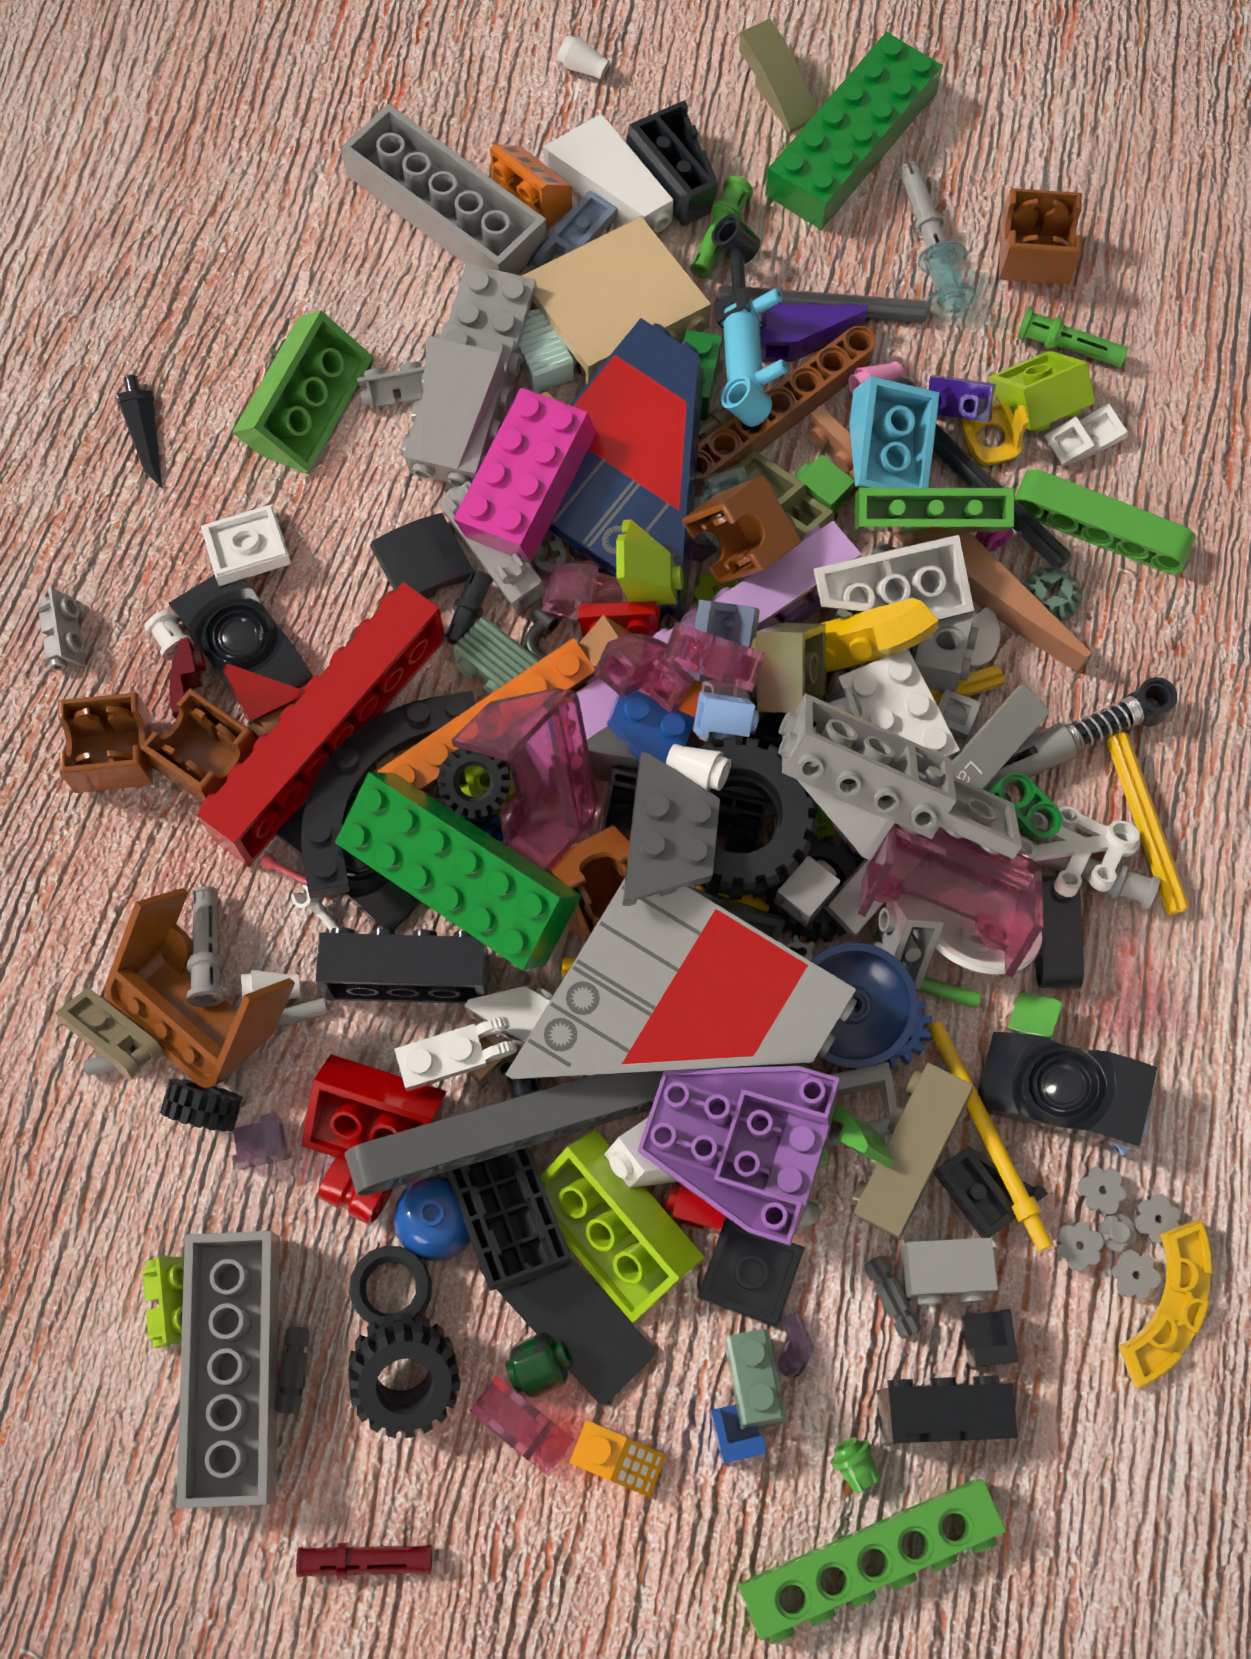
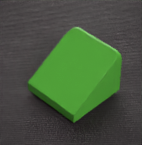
(1035, 1015)

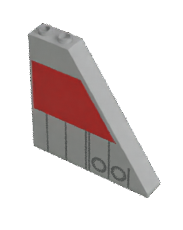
(682, 991)

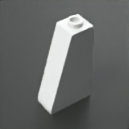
(601, 162)

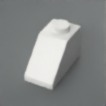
(519, 1005)

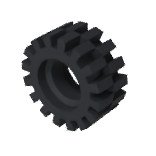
(473, 806)
(201, 1106)

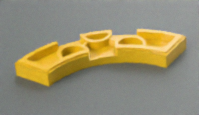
(1180, 1309)

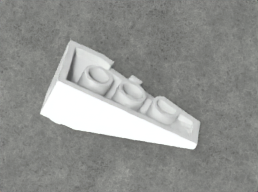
(921, 571)

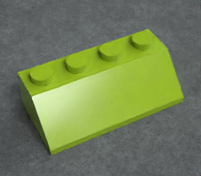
(616, 1229)

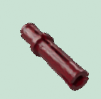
(374, 1560)

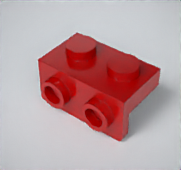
(634, 616)

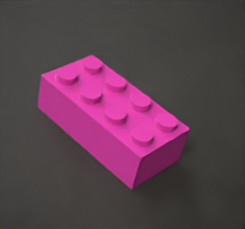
(525, 474)

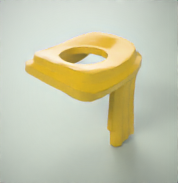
(1012, 427)

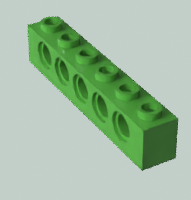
(968, 1501)

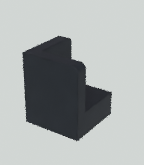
(989, 1339)

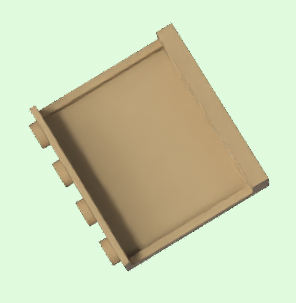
(612, 283)

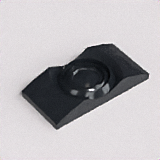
(238, 631)
(369, 890)
(1067, 1088)

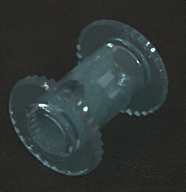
(950, 292)

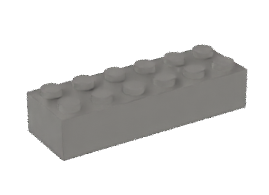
(443, 193)
(229, 1370)

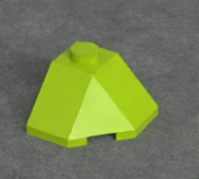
(646, 567)

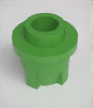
(856, 1464)

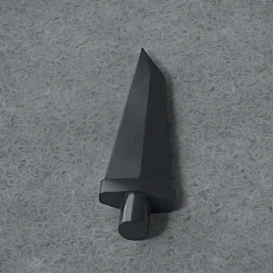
(139, 416)

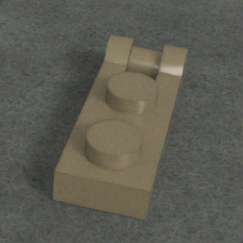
(109, 1032)

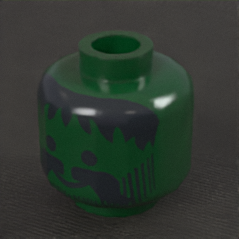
(538, 1365)

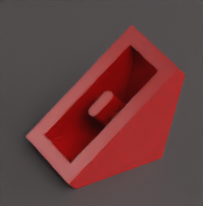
(258, 693)

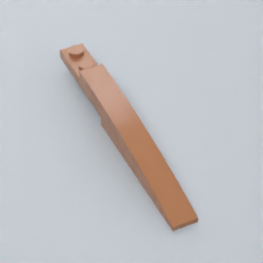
(988, 579)

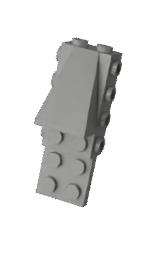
(468, 376)
(872, 780)

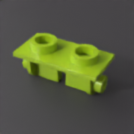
(164, 1283)

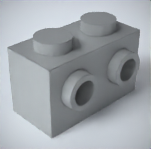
(910, 933)
(949, 1269)

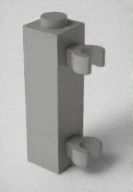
(510, 573)

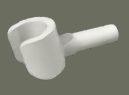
(316, 905)

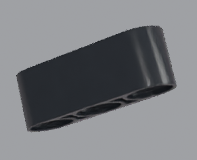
(1061, 952)

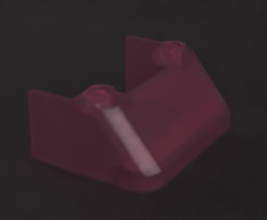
(549, 767)
(965, 879)

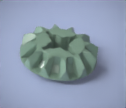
(1069, 593)

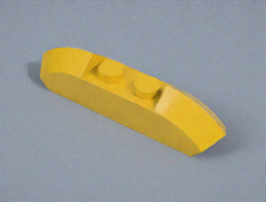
(877, 633)

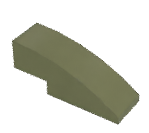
(777, 75)
(791, 494)

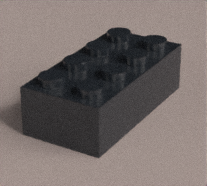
(401, 966)

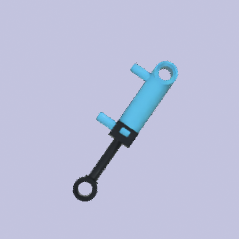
(742, 318)

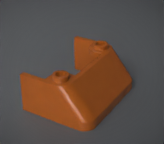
(152, 986)

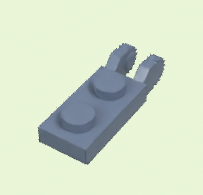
(580, 226)

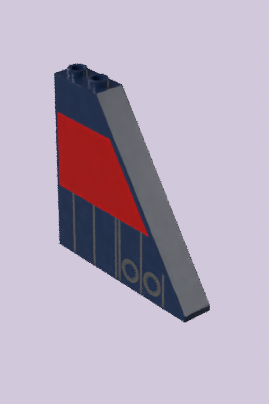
(643, 452)

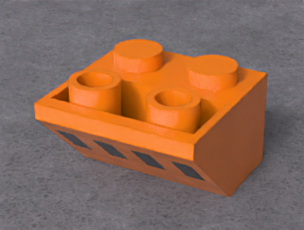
(531, 182)

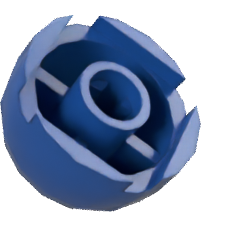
(430, 1220)

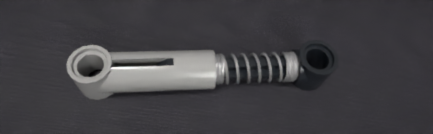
(1062, 741)

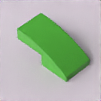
(861, 1136)

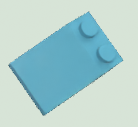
(892, 434)

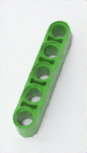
(1106, 522)

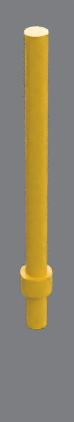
(1025, 1207)

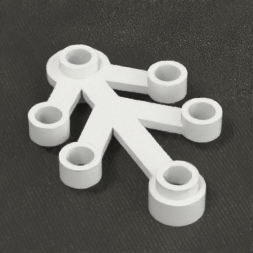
(1117, 839)

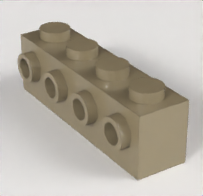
(916, 1148)

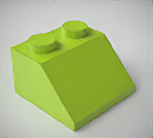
(1047, 386)

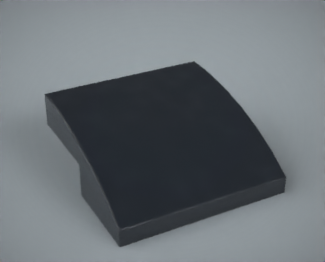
(422, 556)

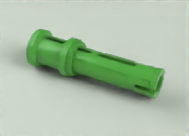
(729, 204)
(1054, 333)

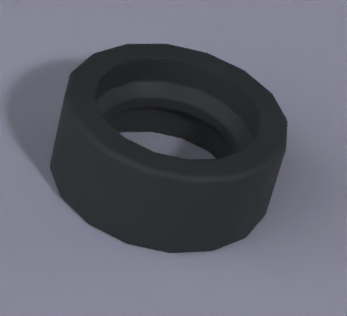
(369, 1263)

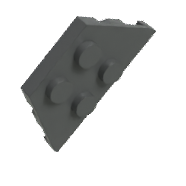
(670, 833)

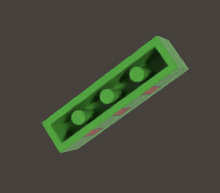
(934, 509)

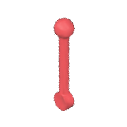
(268, 862)

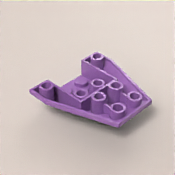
(744, 1140)

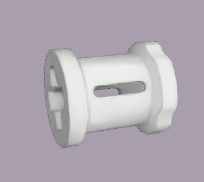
(167, 634)

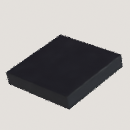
(750, 1274)

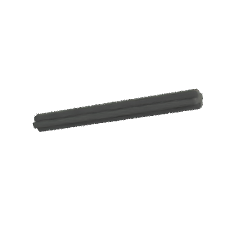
(877, 306)

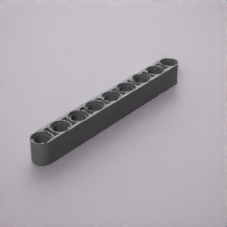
(499, 1129)

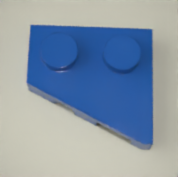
(648, 725)

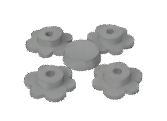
(1117, 1233)

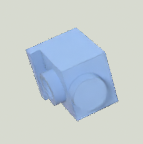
(724, 716)

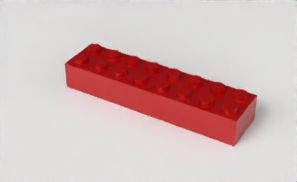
(334, 705)

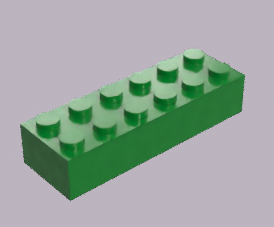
(853, 130)
(458, 870)

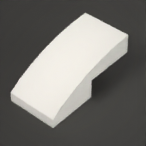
(1087, 436)

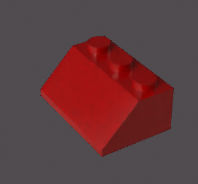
(361, 1104)

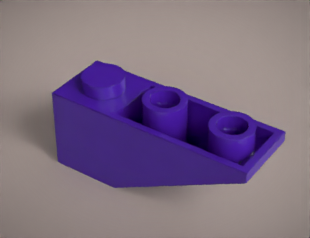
(805, 328)

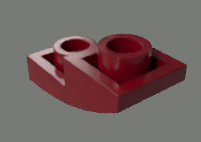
(185, 672)

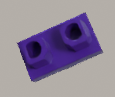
(963, 398)

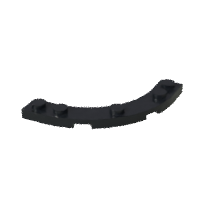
(346, 772)

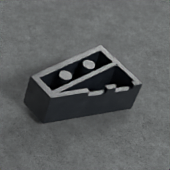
(673, 155)
(946, 1411)

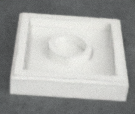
(245, 545)

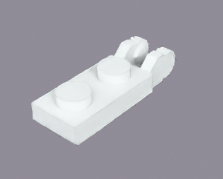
(451, 1053)

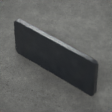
(599, 1336)

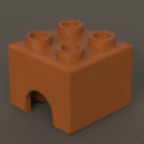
(1040, 236)
(748, 526)
(105, 742)
(199, 746)
(596, 872)

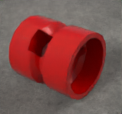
(339, 1191)

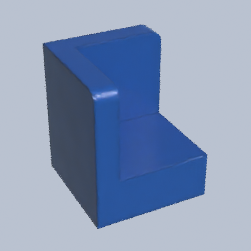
(730, 1440)

